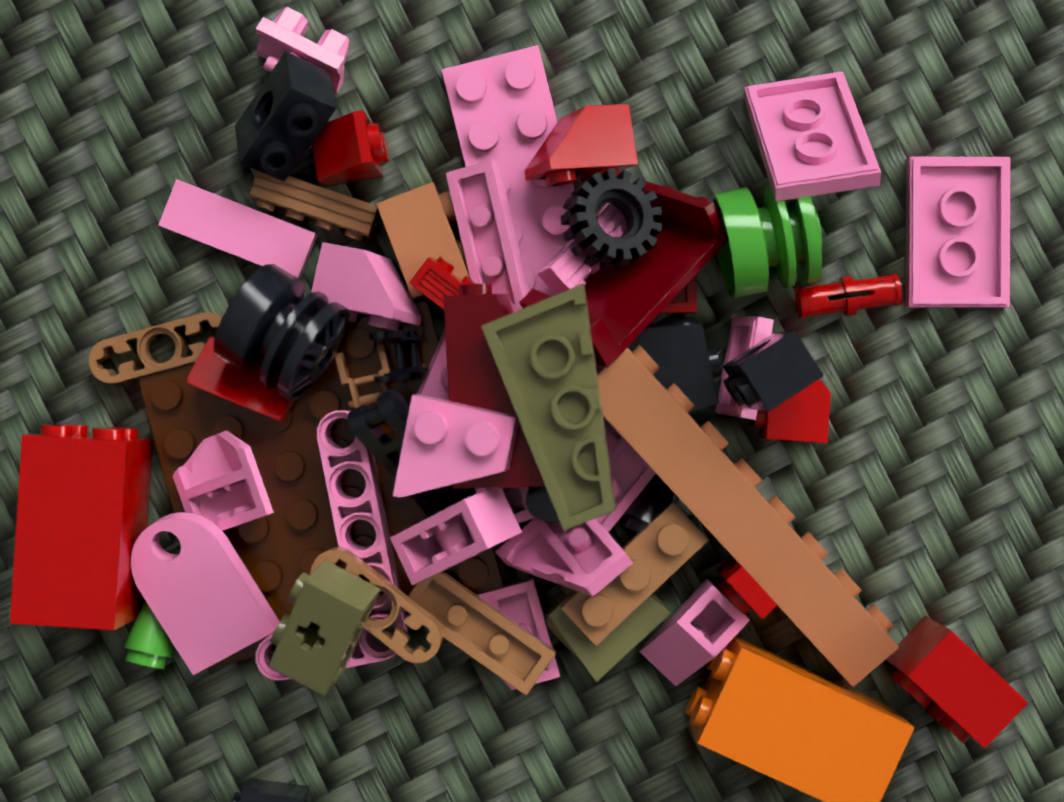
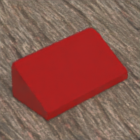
(229, 383)

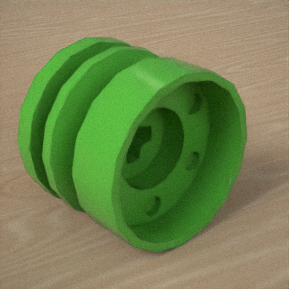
(776, 236)

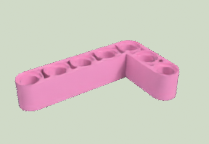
(345, 512)

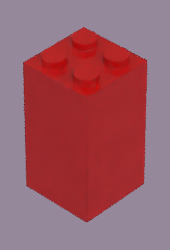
(77, 526)

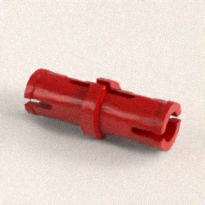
(881, 292)

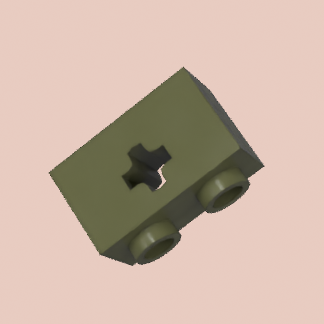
(323, 626)

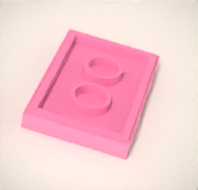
(811, 136)
(957, 232)

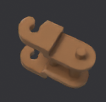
(370, 399)

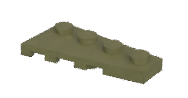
(555, 391)

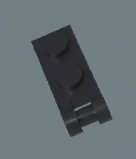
(387, 447)

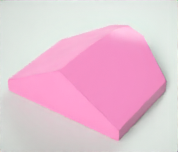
(223, 482)

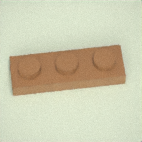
(655, 556)
(484, 631)

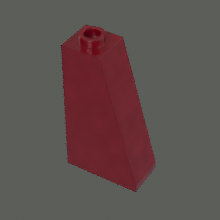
(476, 378)

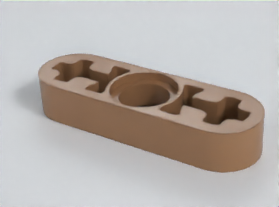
(123, 345)
(417, 617)

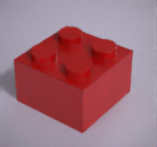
(962, 687)

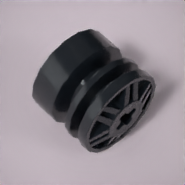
(281, 332)

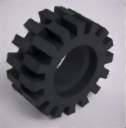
(632, 204)

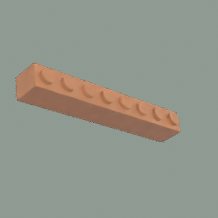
(741, 518)

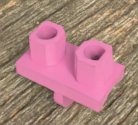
(287, 35)

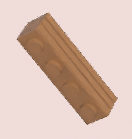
(317, 203)

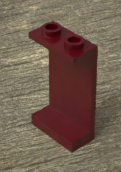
(630, 298)

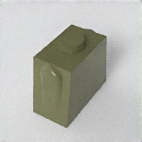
(616, 645)

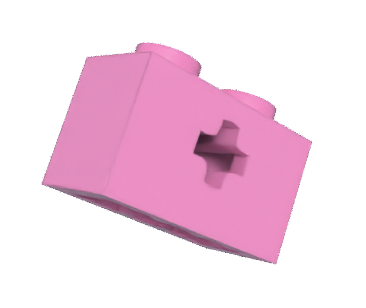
(455, 534)

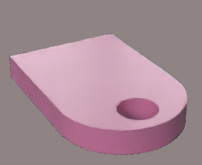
(202, 593)

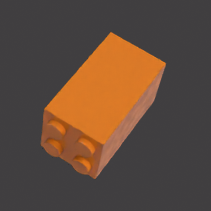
(797, 725)

